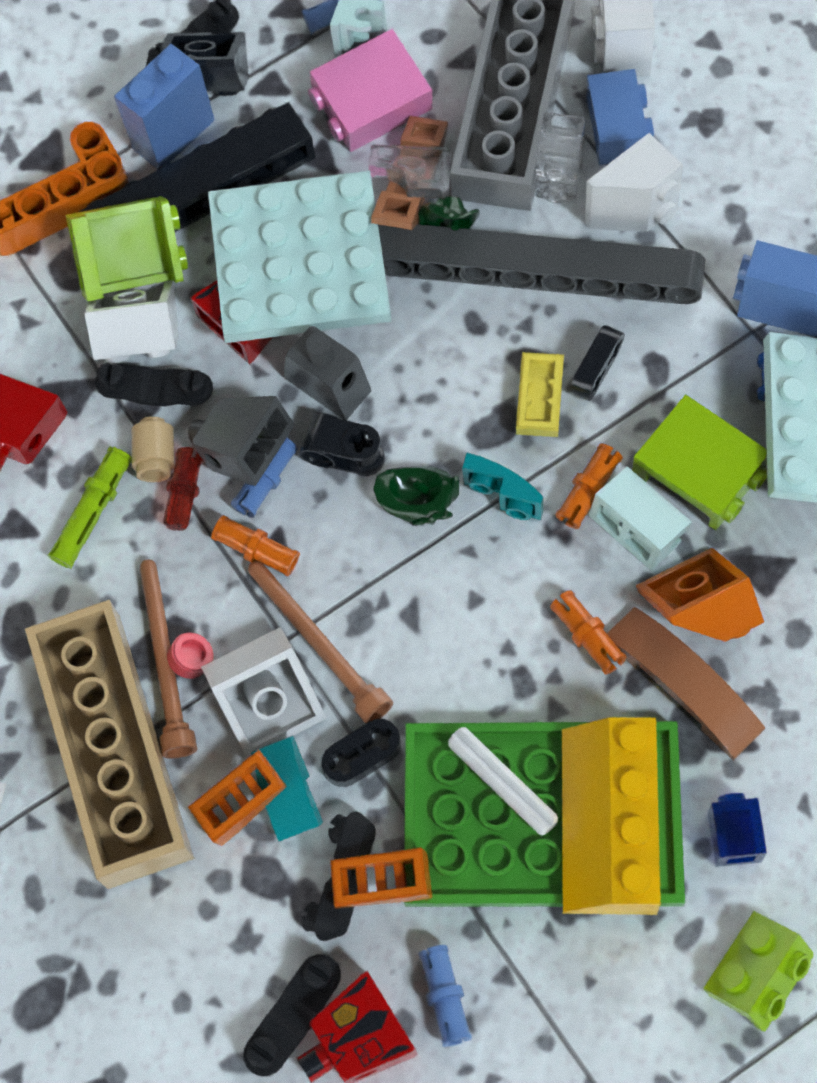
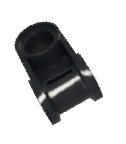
(342, 445)

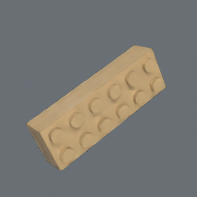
(108, 745)

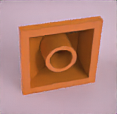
(705, 597)

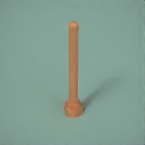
(370, 701)
(177, 738)

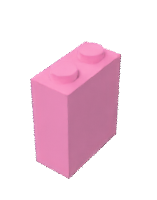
(370, 90)

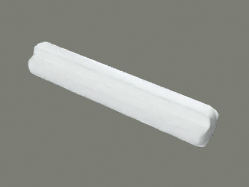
(503, 781)

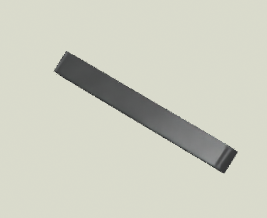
(543, 263)

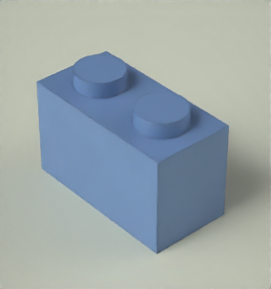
(616, 112)

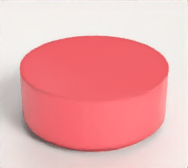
(189, 654)

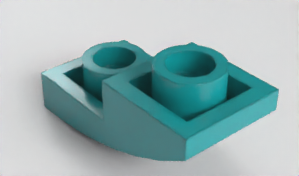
(516, 495)
(294, 807)

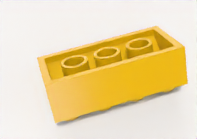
(610, 817)

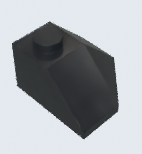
(220, 57)

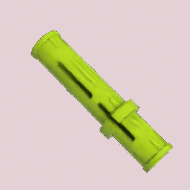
(98, 492)

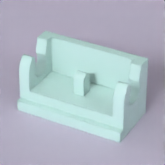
(356, 23)
(639, 518)

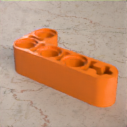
(86, 178)

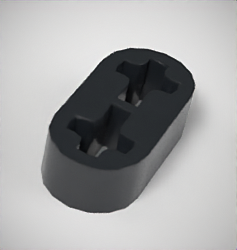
(597, 362)
(355, 744)

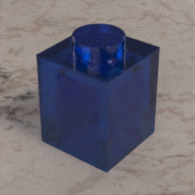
(736, 830)

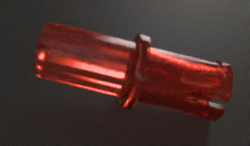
(182, 489)

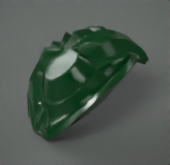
(447, 213)
(417, 493)

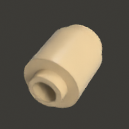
(152, 449)

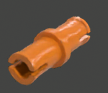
(587, 485)
(255, 545)
(588, 632)

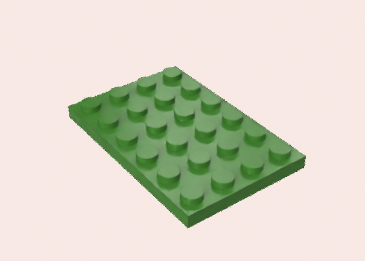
(487, 851)

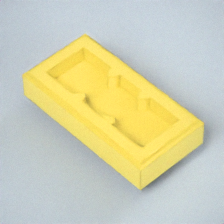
(539, 394)

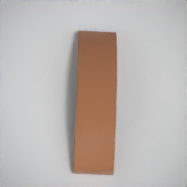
(393, 205)
(688, 680)

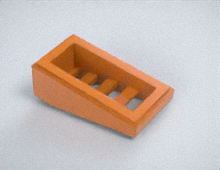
(204, 805)
(379, 862)

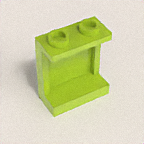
(126, 246)
(703, 461)

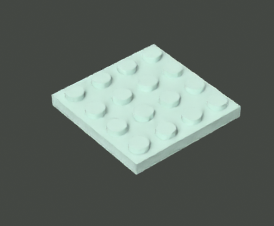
(298, 257)
(791, 416)

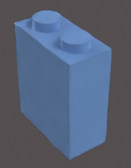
(165, 106)
(779, 288)

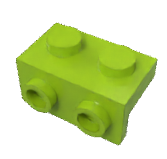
(760, 970)

